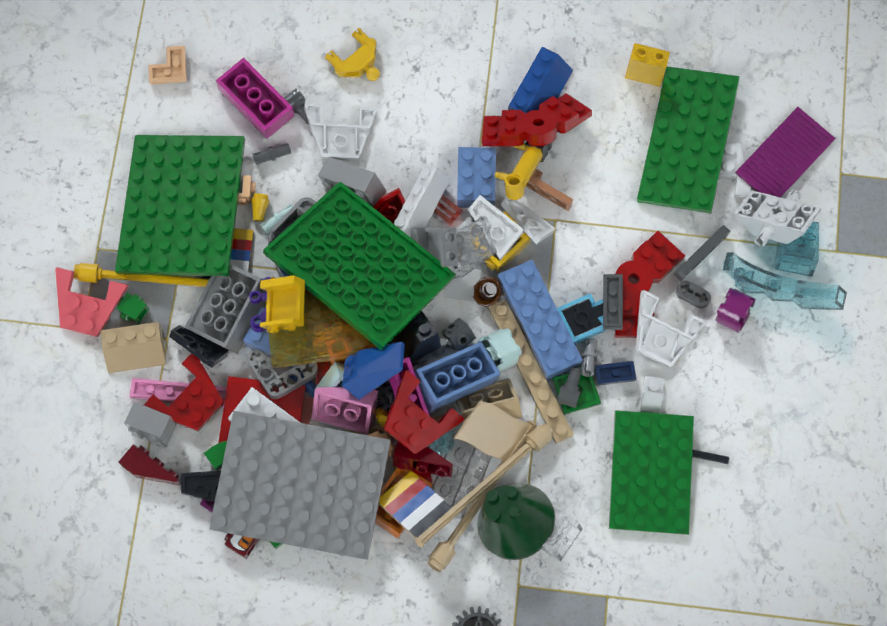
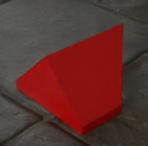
(390, 205)

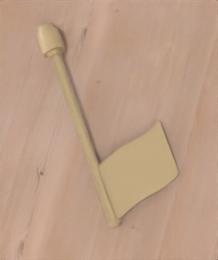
(495, 435)

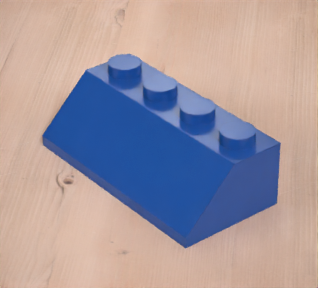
(543, 80)

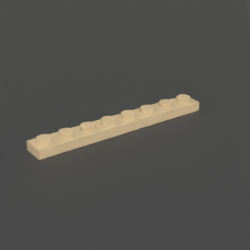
(533, 374)

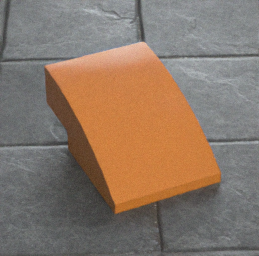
(385, 520)

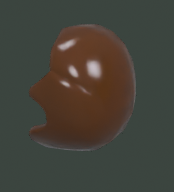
(487, 291)

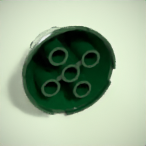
(515, 521)

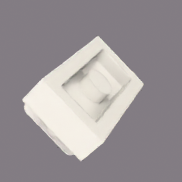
(652, 395)

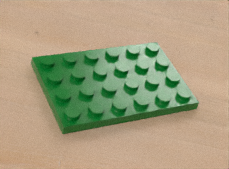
(651, 472)

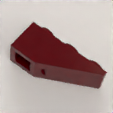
(424, 461)
(144, 467)

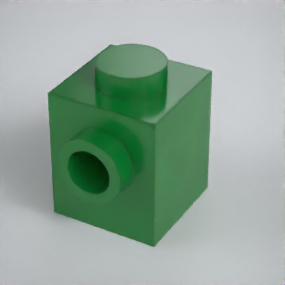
(132, 308)

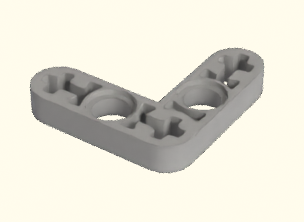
(274, 379)

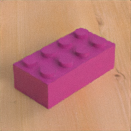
(255, 98)

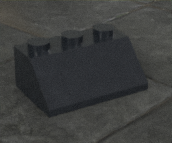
(419, 338)

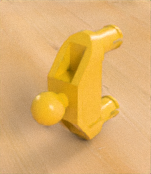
(360, 61)

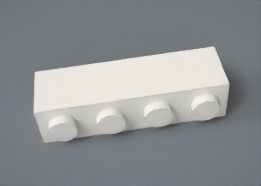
(422, 200)

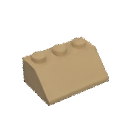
(133, 347)
(499, 394)

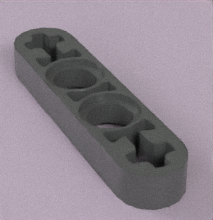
(693, 261)

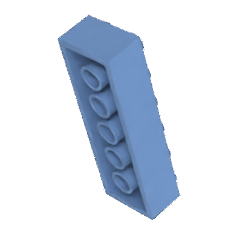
(539, 320)

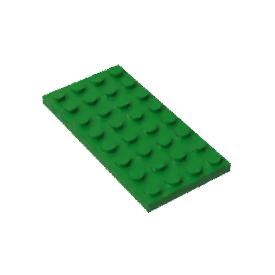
(688, 139)

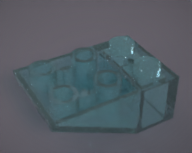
(801, 254)

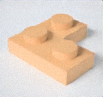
(173, 71)

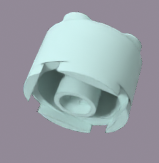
(501, 348)

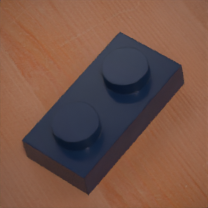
(615, 373)

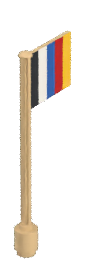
(426, 513)

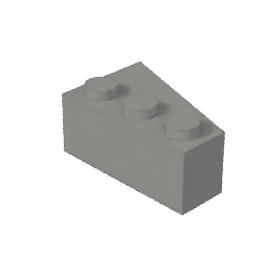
(357, 179)

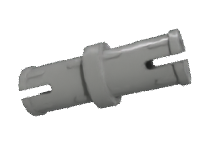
(589, 357)

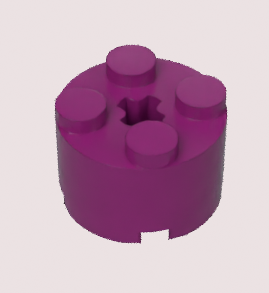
(735, 310)

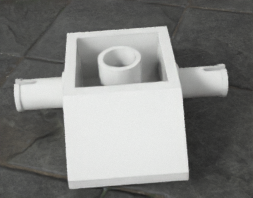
(775, 217)

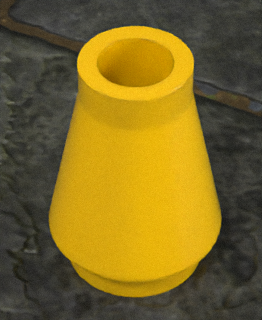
(259, 206)

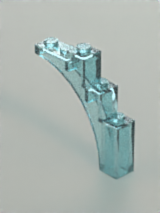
(780, 288)

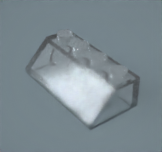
(467, 473)

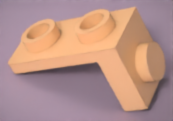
(248, 188)

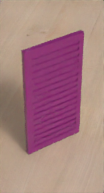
(785, 154)

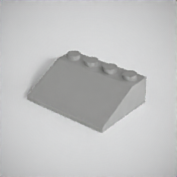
(225, 309)

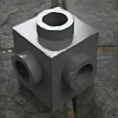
(458, 335)

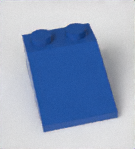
(372, 368)

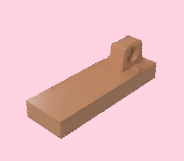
(548, 192)

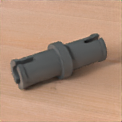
(271, 153)

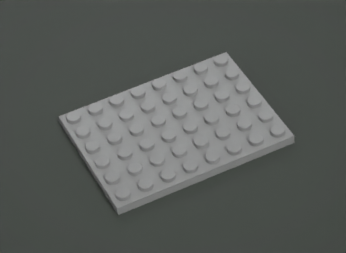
(300, 485)

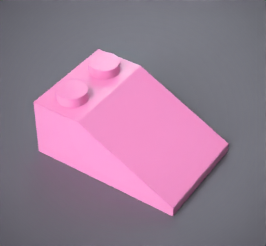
(344, 410)

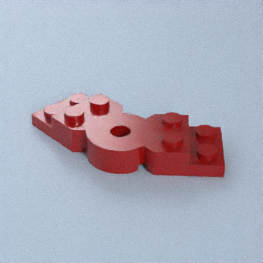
(536, 126)
(648, 266)

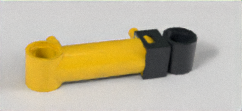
(523, 170)

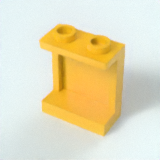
(647, 64)
(284, 303)

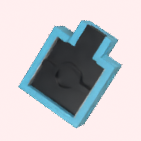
(583, 318)

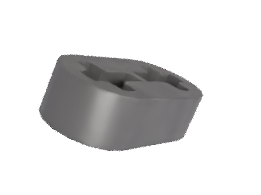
(695, 290)

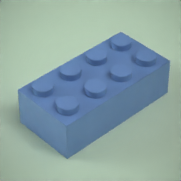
(456, 376)

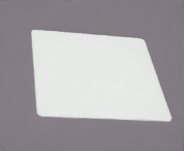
(463, 287)

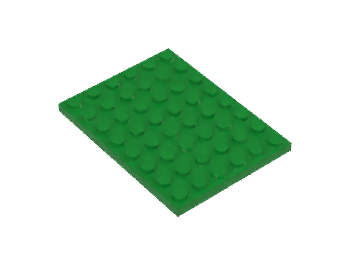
(181, 205)
(360, 264)

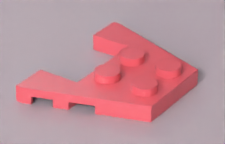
(81, 311)

